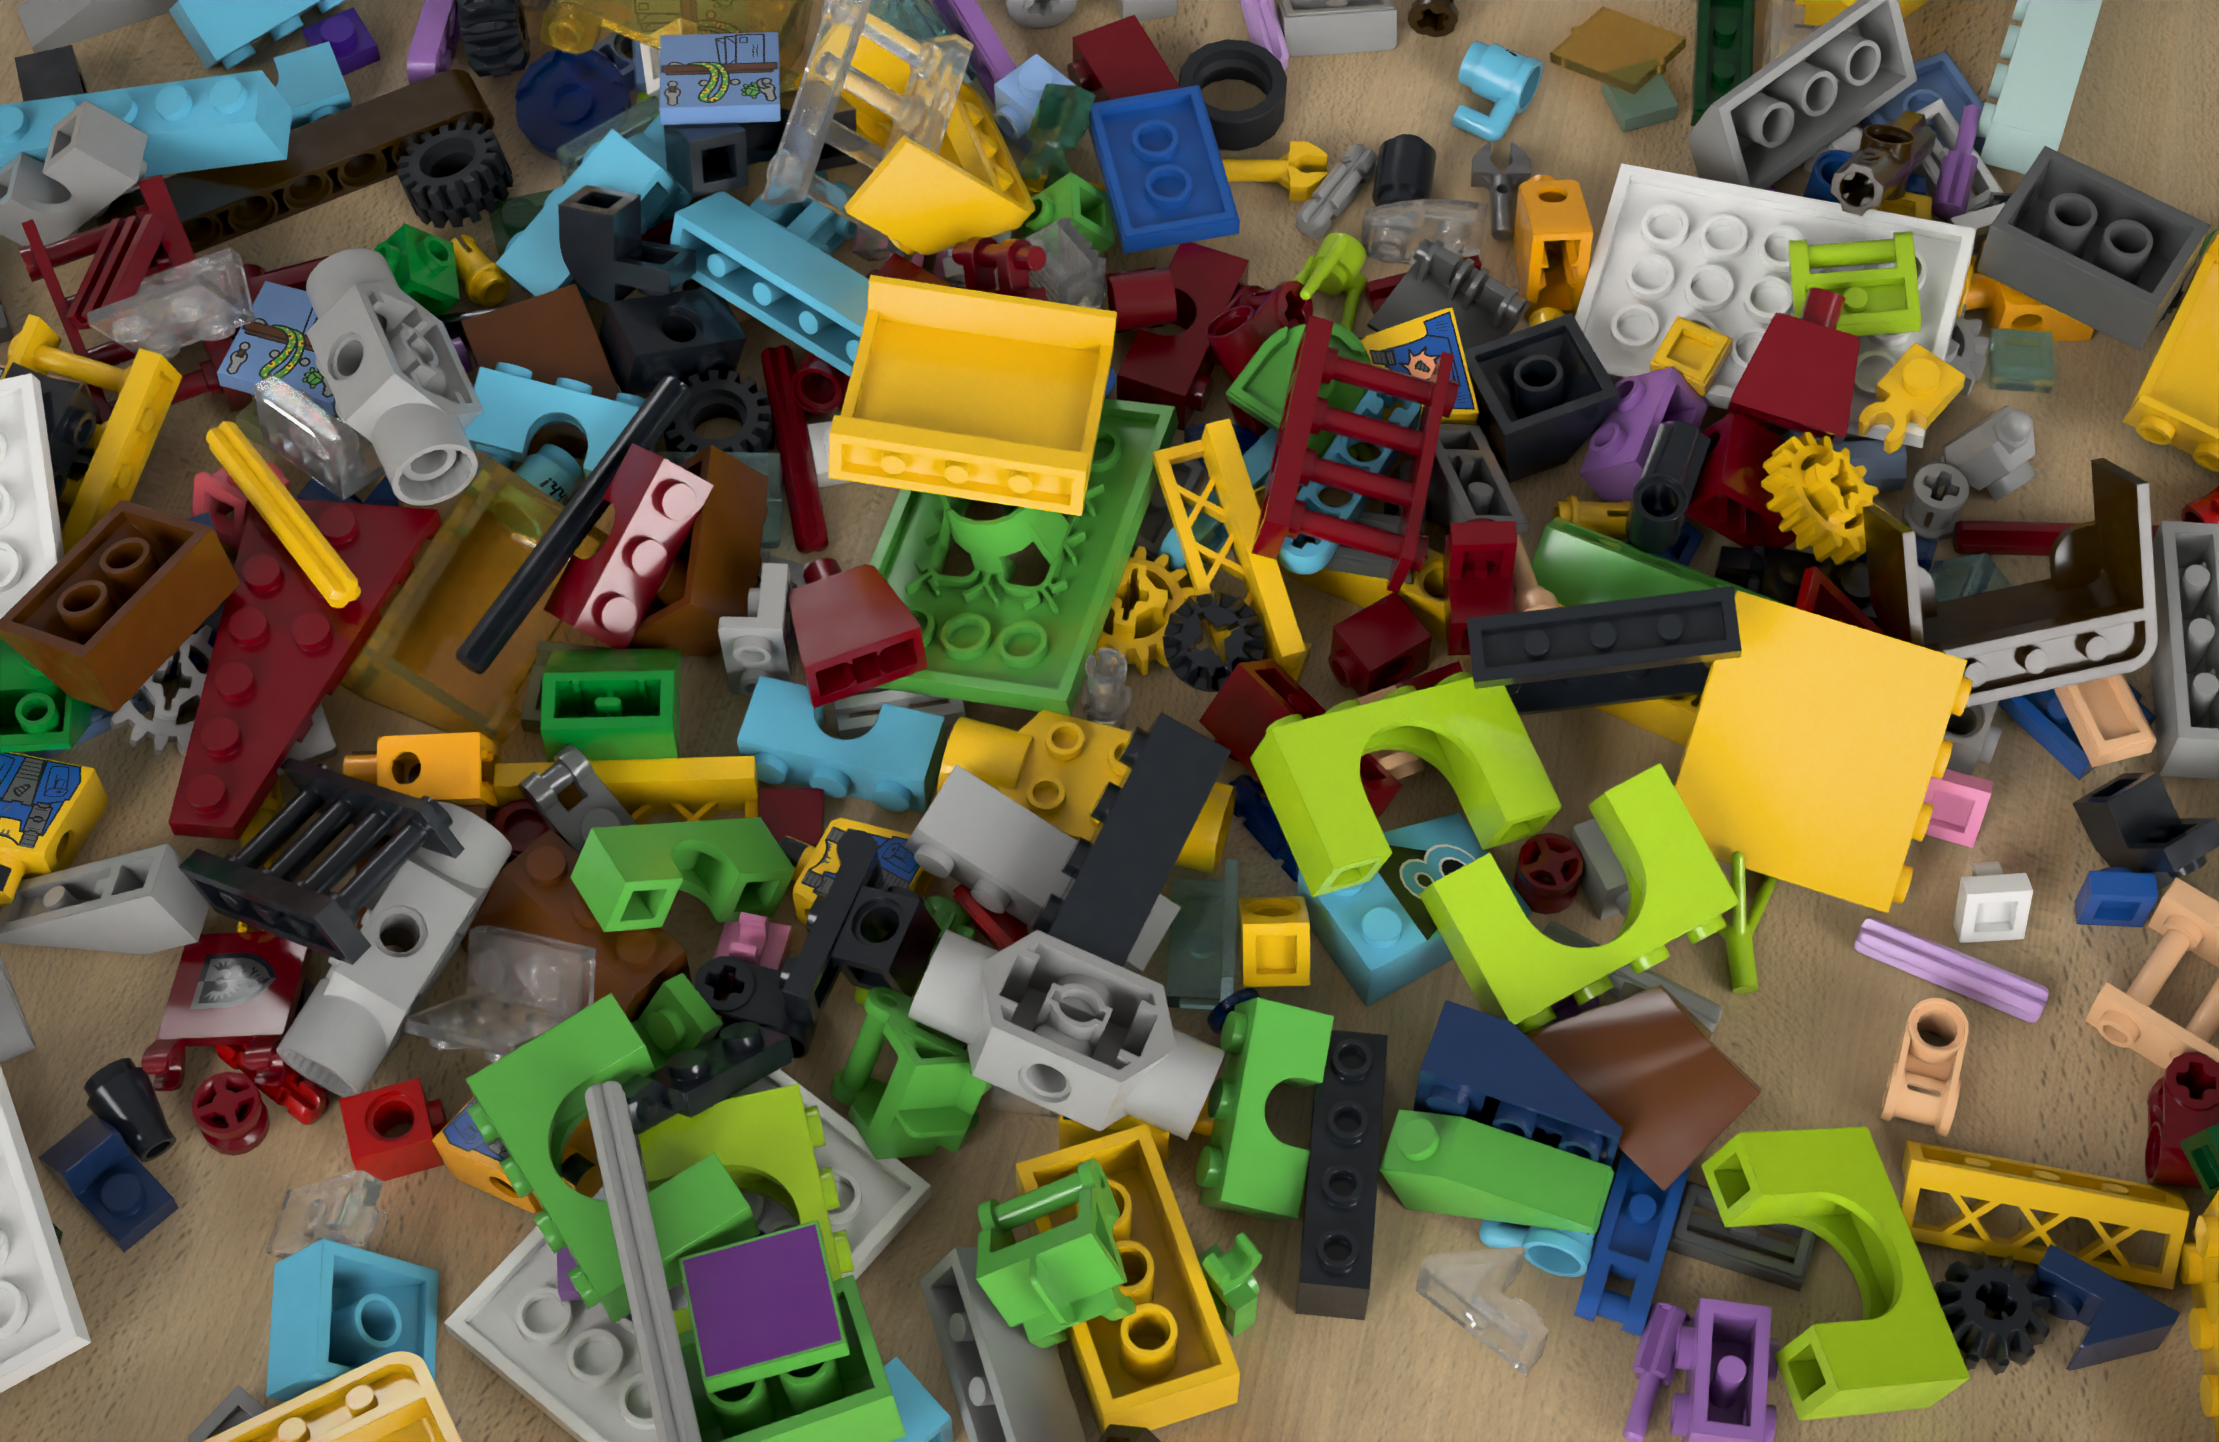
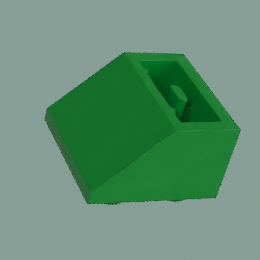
(612, 703)
(34, 709)

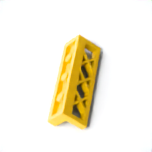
(1240, 514)
(656, 785)
(2048, 1190)

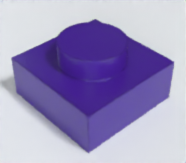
(348, 39)

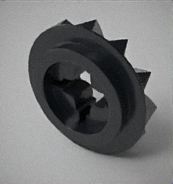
(1183, 632)

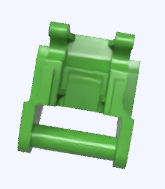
(929, 1092)
(1060, 1273)

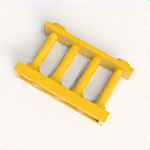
(118, 444)

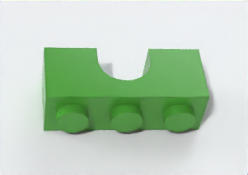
(636, 870)
(1245, 1163)

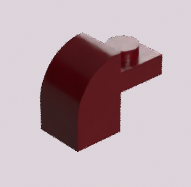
(1477, 576)

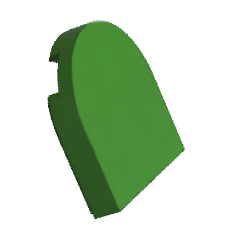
(1265, 380)

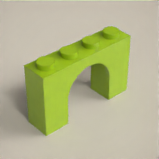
(1463, 731)
(1671, 890)
(767, 1152)
(1840, 1191)

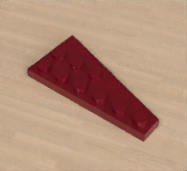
(282, 654)

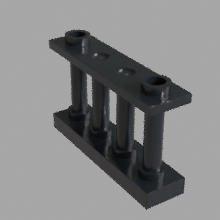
(1605, 650)
(307, 908)

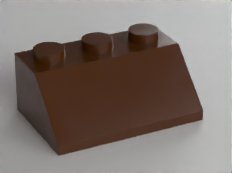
(714, 562)
(120, 603)
(540, 899)

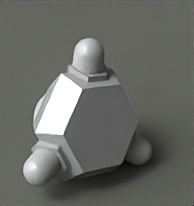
(1993, 452)

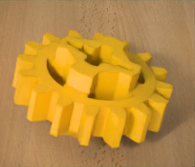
(1819, 496)
(1156, 596)

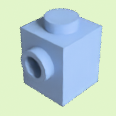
(1019, 96)

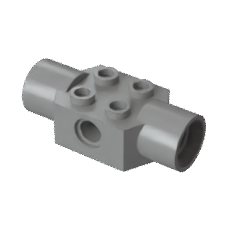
(393, 375)
(363, 1006)
(1067, 1031)

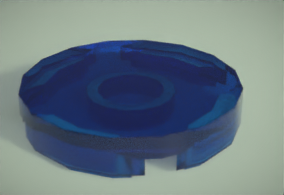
(557, 112)

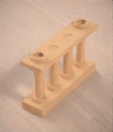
(2187, 923)

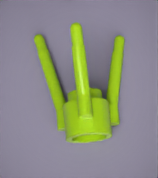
(1335, 270)

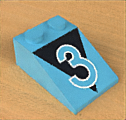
(1381, 927)

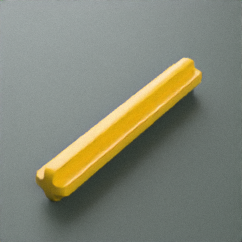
(283, 514)

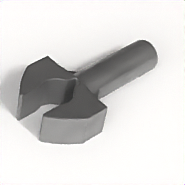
(1500, 186)

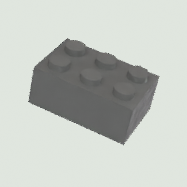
(2092, 247)

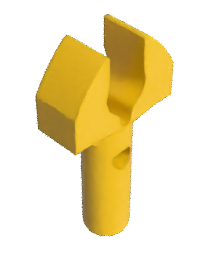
(1284, 170)

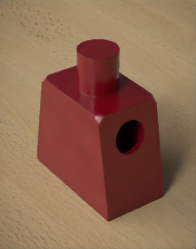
(1802, 371)
(1730, 488)
(852, 631)

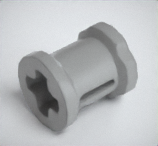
(1943, 506)

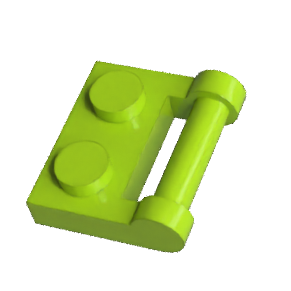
(1875, 298)

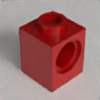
(374, 1112)

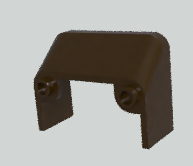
(2044, 634)

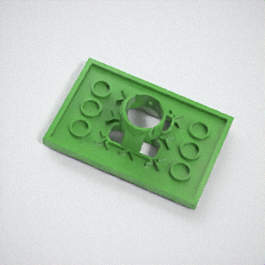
(1008, 639)

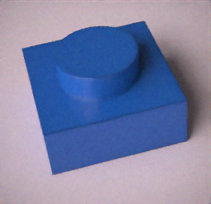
(2116, 898)

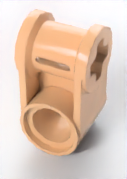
(1924, 1077)

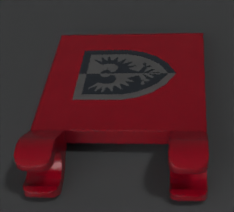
(230, 994)

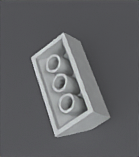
(1805, 97)

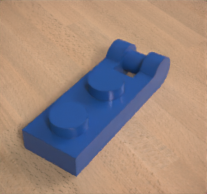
(1630, 1246)

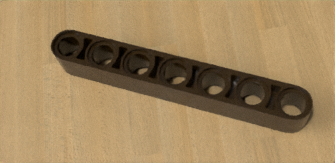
(321, 162)

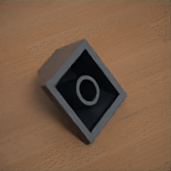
(1539, 395)

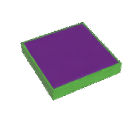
(763, 1307)

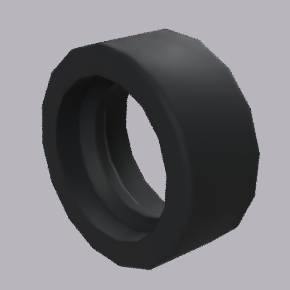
(1239, 62)

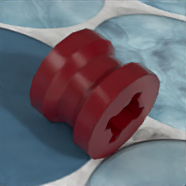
(1553, 858)
(223, 1098)

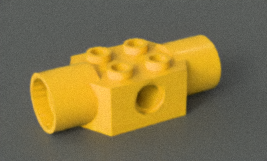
(1059, 771)

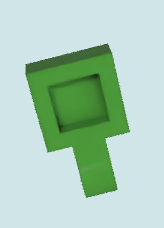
(1232, 1282)

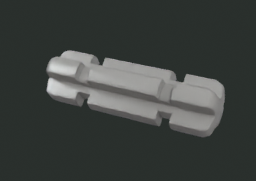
(1336, 191)

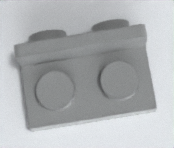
(765, 639)

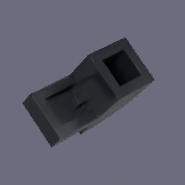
(606, 248)
(2140, 830)

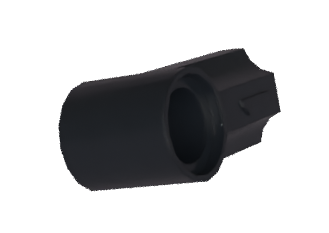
(1666, 486)

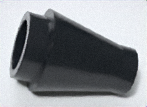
(128, 1102)

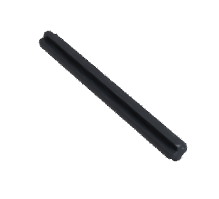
(568, 529)

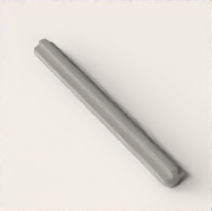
(641, 1264)

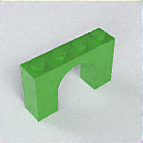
(534, 1106)

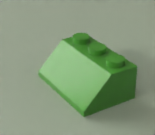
(817, 1403)

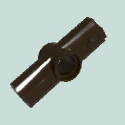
(1883, 163)

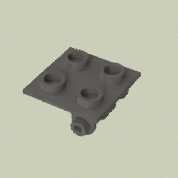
(1443, 280)

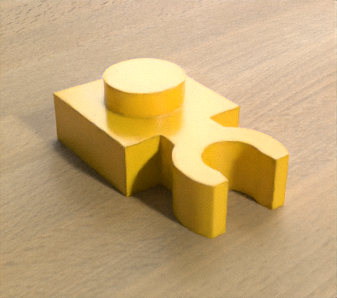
(1911, 391)

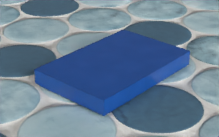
(1162, 169)

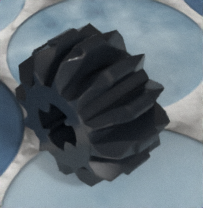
(494, 36)
(2016, 1318)

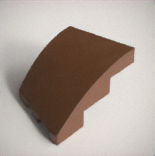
(552, 340)
(1653, 1076)

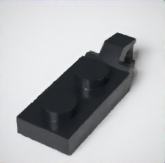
(1779, 574)
(706, 1075)

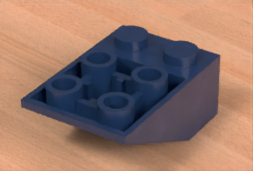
(1501, 1079)

